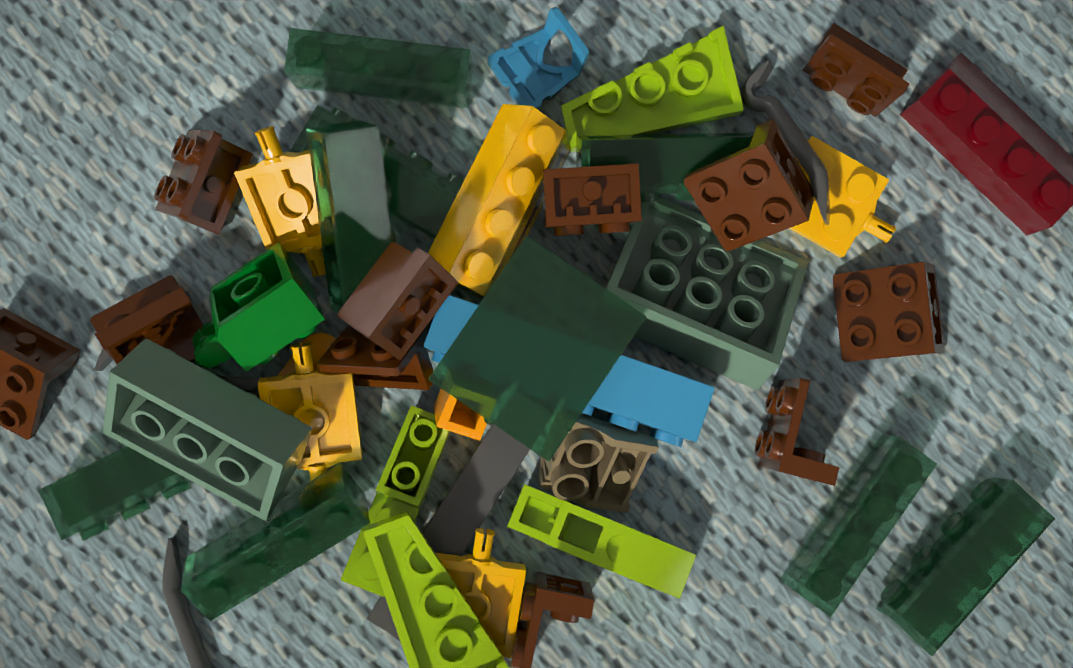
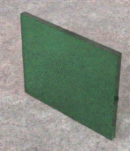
(537, 348)

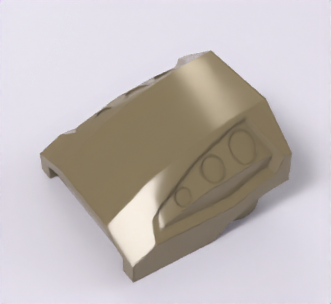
(597, 464)

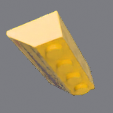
(499, 197)

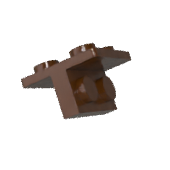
(201, 179)
(155, 313)
(376, 367)

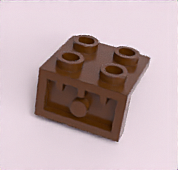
(856, 72)
(753, 190)
(592, 196)
(398, 298)
(888, 312)
(27, 365)
(777, 444)
(562, 596)

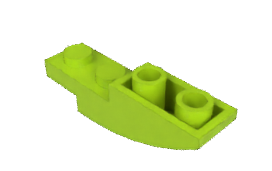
(400, 488)
(602, 541)

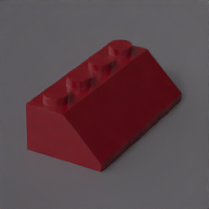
(995, 145)

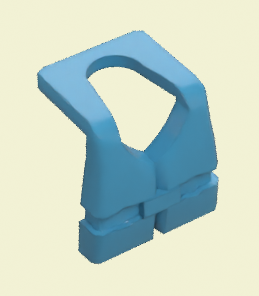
(523, 66)

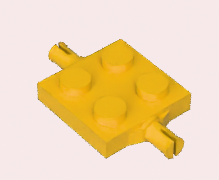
(283, 200)
(852, 202)
(322, 402)
(490, 588)

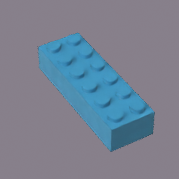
(630, 392)

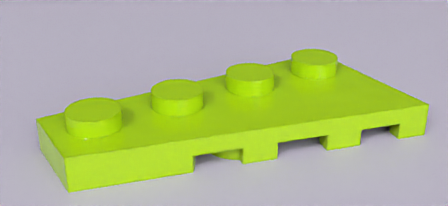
(672, 93)
(424, 601)

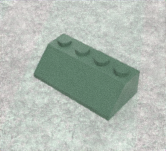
(203, 427)

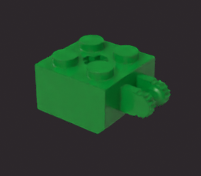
(258, 312)

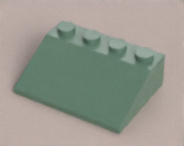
(706, 301)

